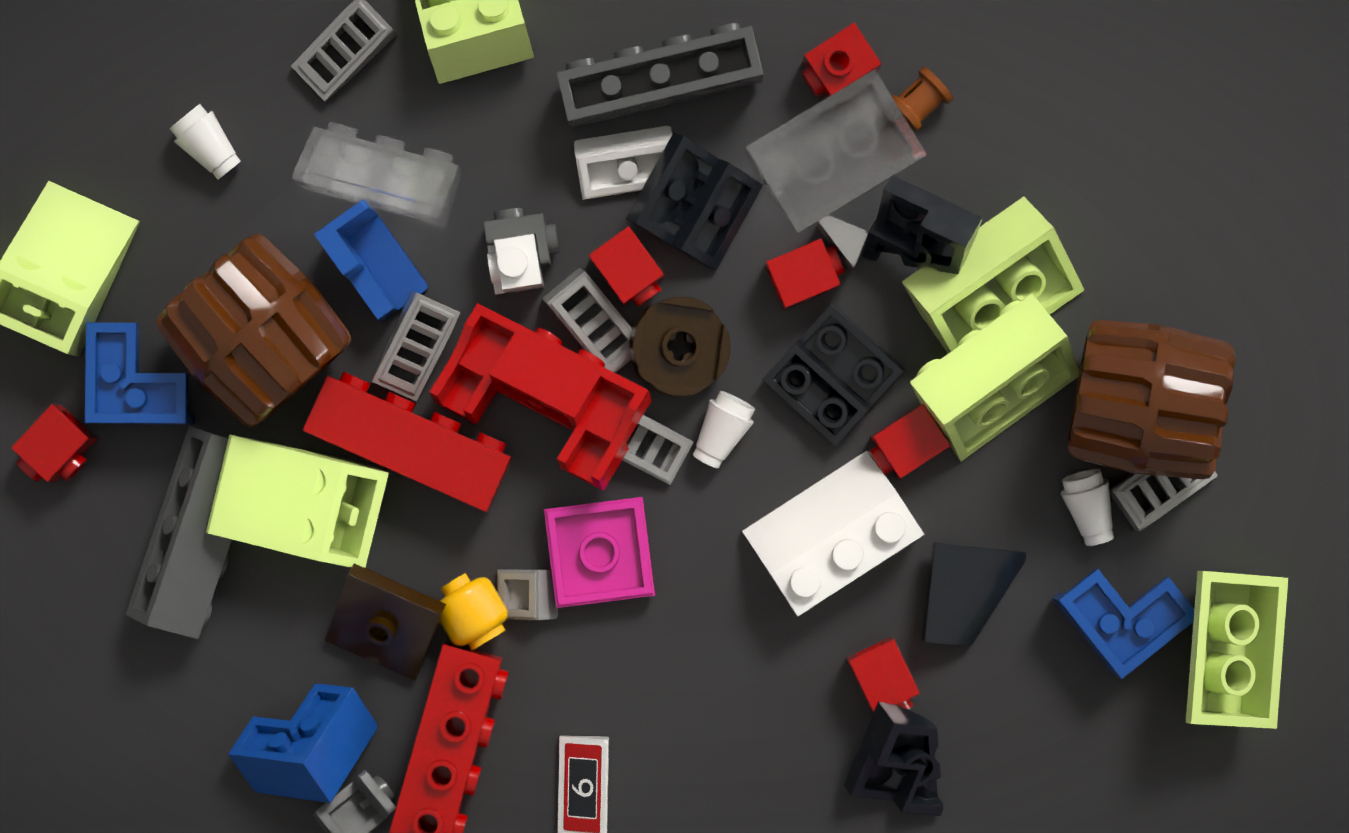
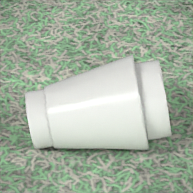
(205, 141)
(722, 428)
(1090, 505)

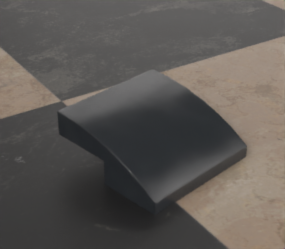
(694, 201)

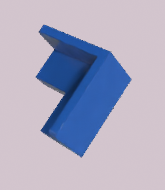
(371, 259)
(116, 388)
(1124, 633)
(311, 751)

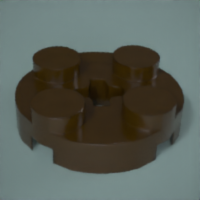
(701, 328)

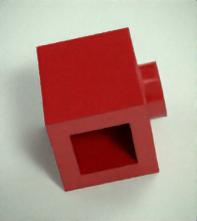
(838, 62)
(54, 446)

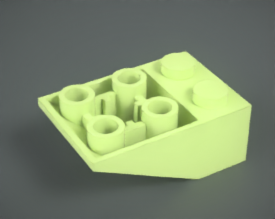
(473, 35)
(62, 267)
(297, 501)

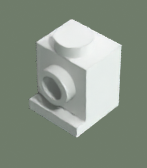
(515, 264)

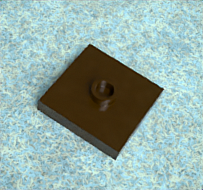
(384, 621)

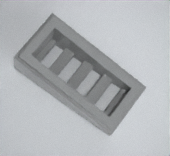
(330, 36)
(568, 288)
(406, 321)
(673, 458)
(1132, 510)

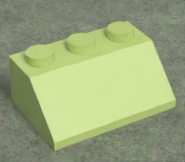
(1007, 262)
(996, 375)
(1236, 650)

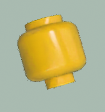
(472, 611)

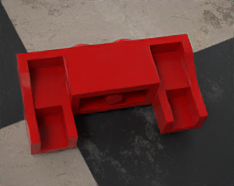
(550, 380)

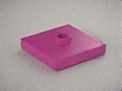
(599, 552)

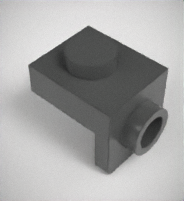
(513, 223)
(357, 807)

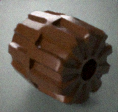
(253, 330)
(1151, 399)

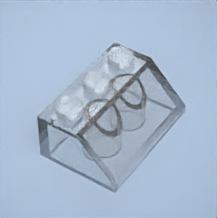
(834, 151)
(379, 173)

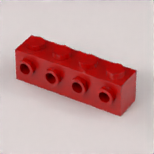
(409, 443)
(448, 741)

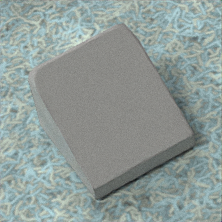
(844, 237)
(527, 593)

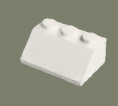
(832, 533)

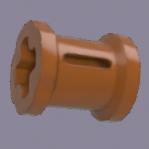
(922, 98)

